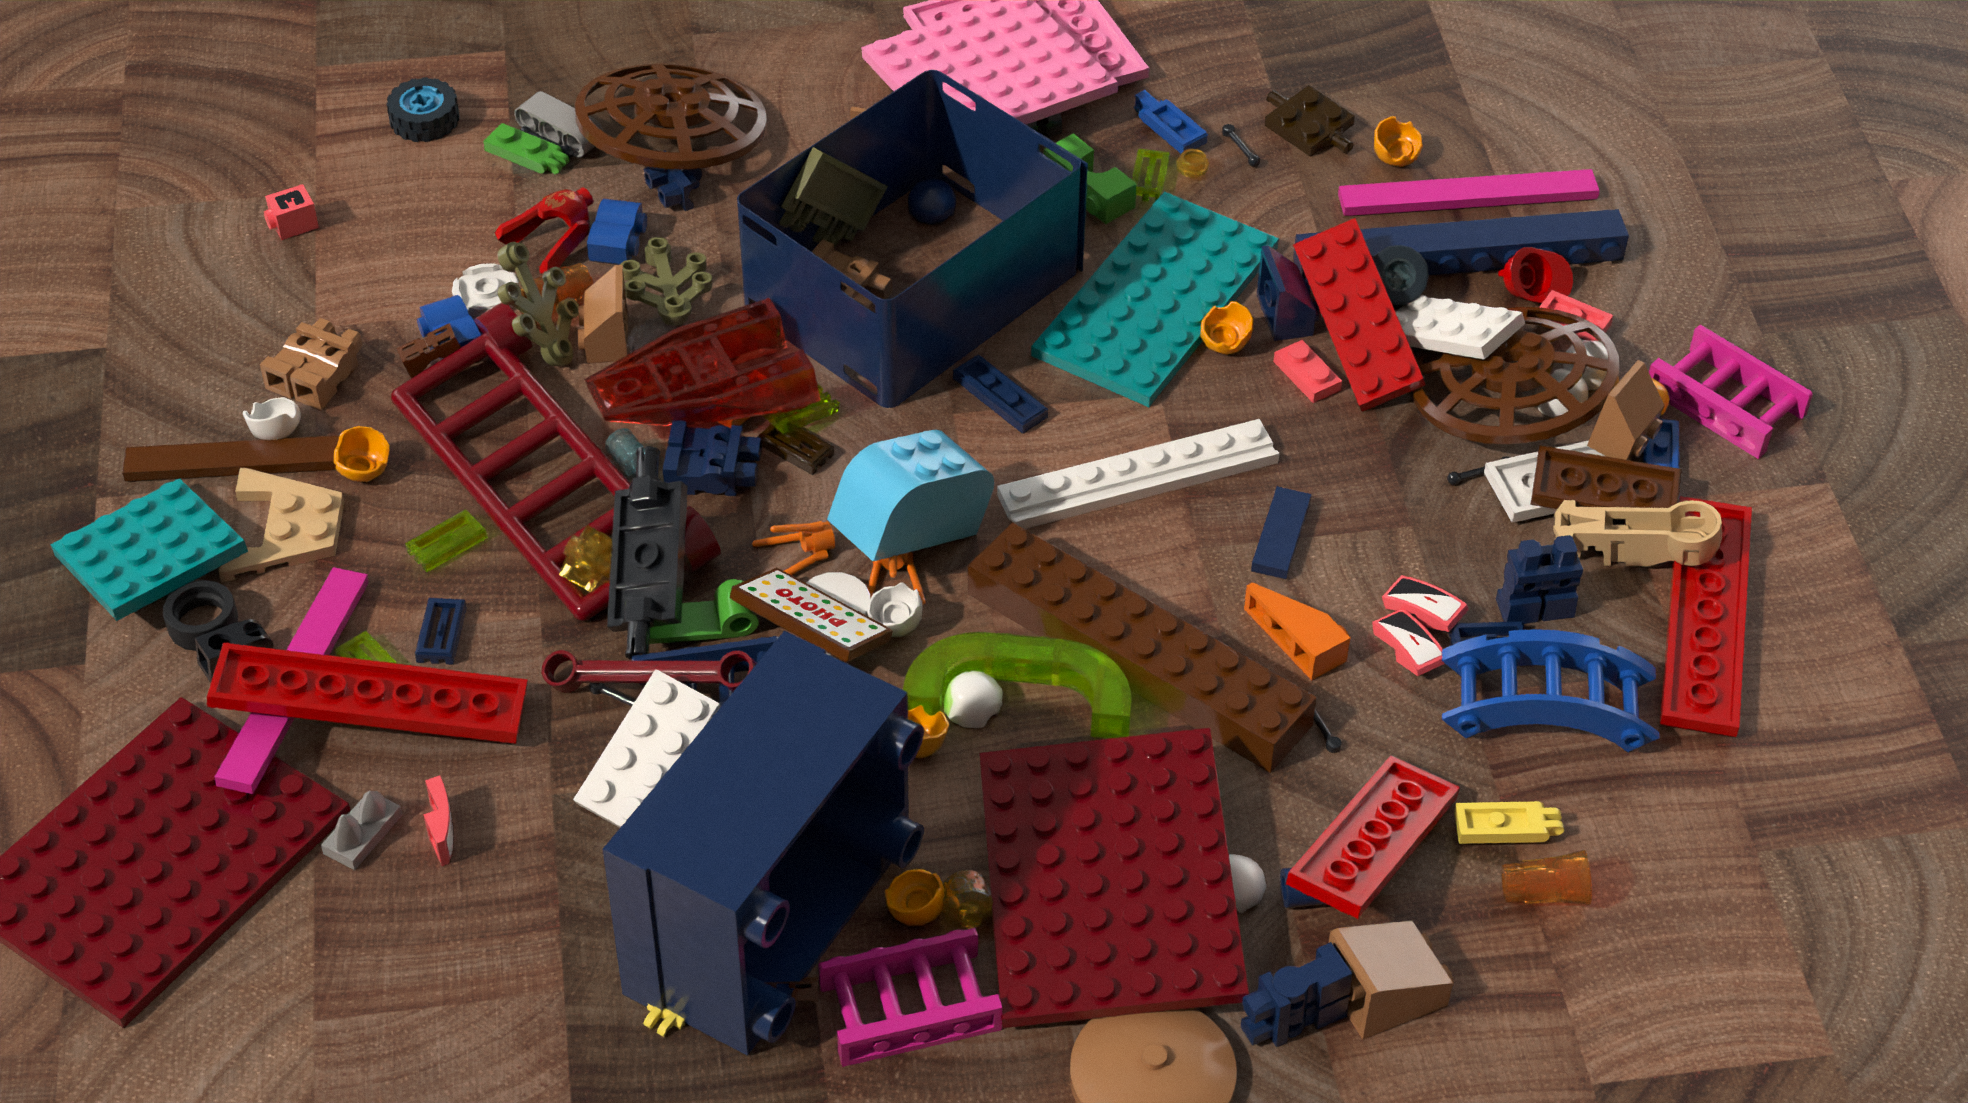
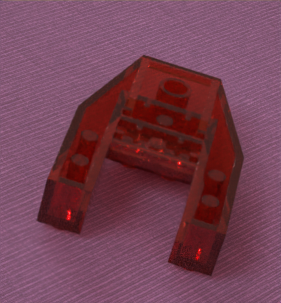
(694, 376)

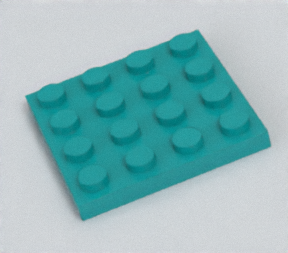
(148, 548)

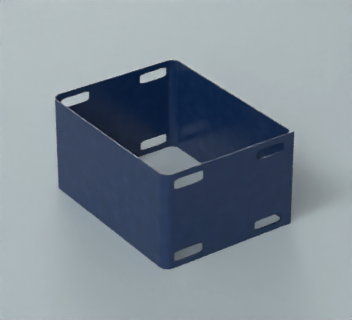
(961, 300)

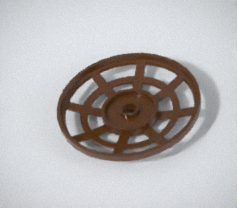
(674, 105)
(1534, 369)

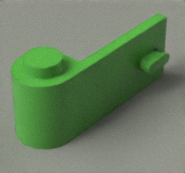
(709, 619)

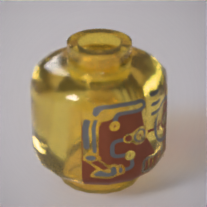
(967, 897)

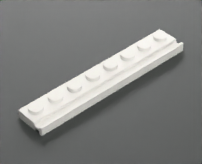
(1137, 474)

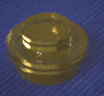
(1192, 163)

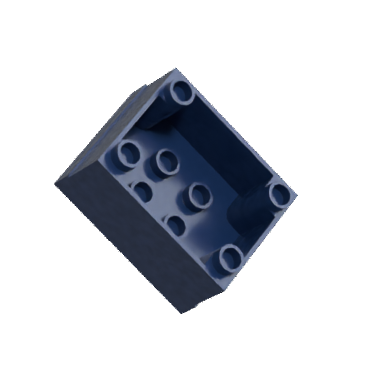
(763, 842)

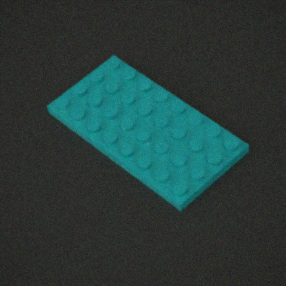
(1148, 298)

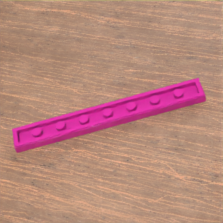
(1468, 192)
(317, 635)

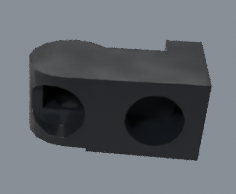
(243, 633)

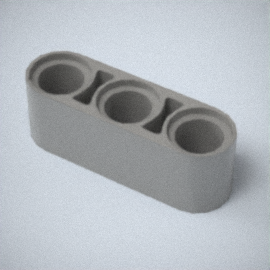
(554, 121)

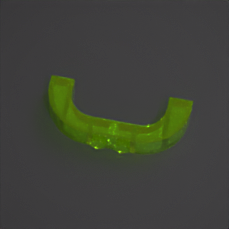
(1025, 661)

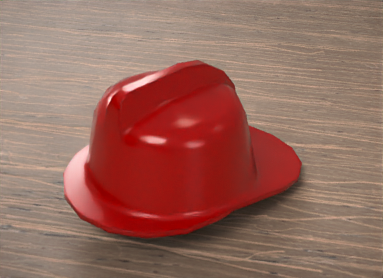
(1535, 273)

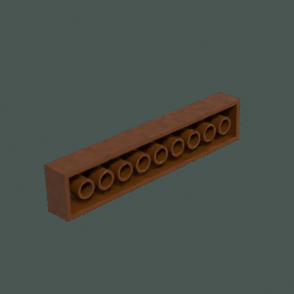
(1157, 651)

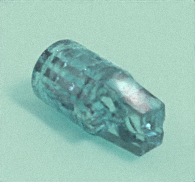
(622, 448)

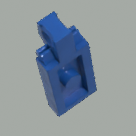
(1169, 122)

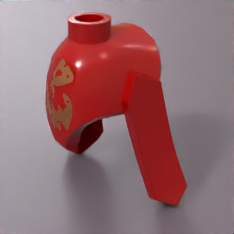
(564, 204)

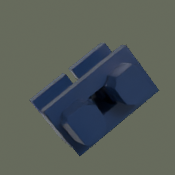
(711, 458)
(1540, 581)
(1298, 998)

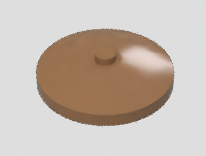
(1153, 1060)

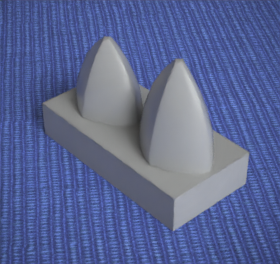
(361, 829)

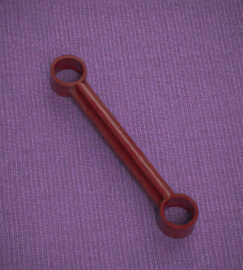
(640, 671)

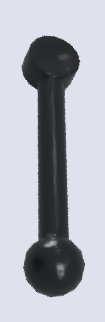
(1229, 131)
(567, 149)
(1454, 477)
(598, 688)
(1333, 743)

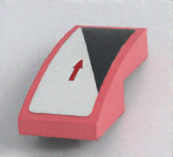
(1430, 604)
(1411, 640)
(439, 821)

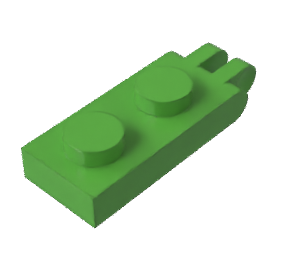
(525, 150)

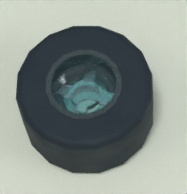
(1407, 270)

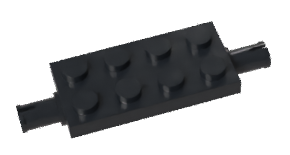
(647, 554)

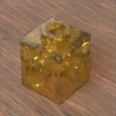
(591, 551)

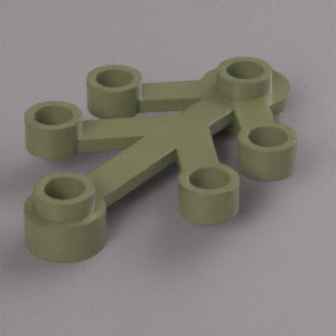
(671, 308)
(553, 340)

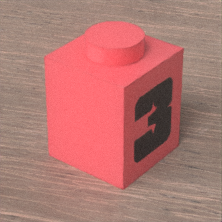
(291, 212)

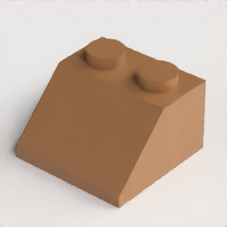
(604, 319)
(1628, 416)

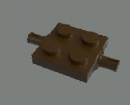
(1310, 121)

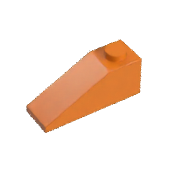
(1299, 630)

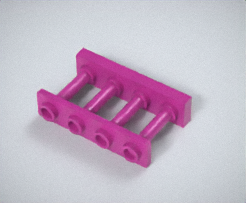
(1727, 416)
(917, 1030)

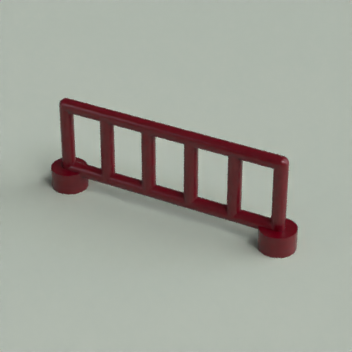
(504, 347)

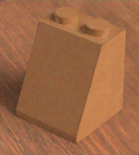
(1391, 975)

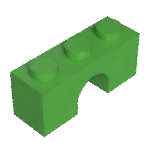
(1109, 192)

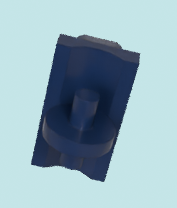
(676, 184)

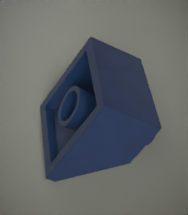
(1285, 297)

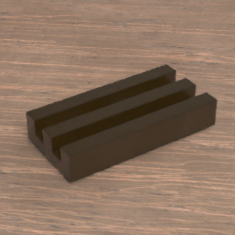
(792, 450)

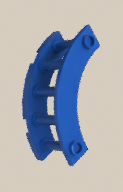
(1552, 650)

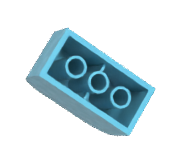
(910, 495)

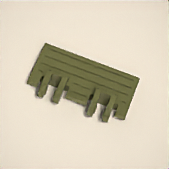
(832, 198)

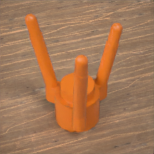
(814, 537)
(893, 564)

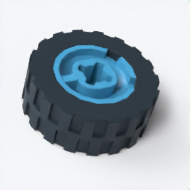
(423, 109)

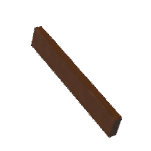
(228, 458)

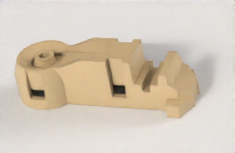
(1649, 533)

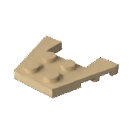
(299, 526)

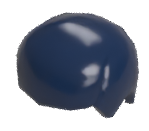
(932, 201)

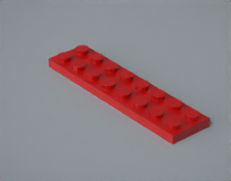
(1708, 631)
(367, 693)

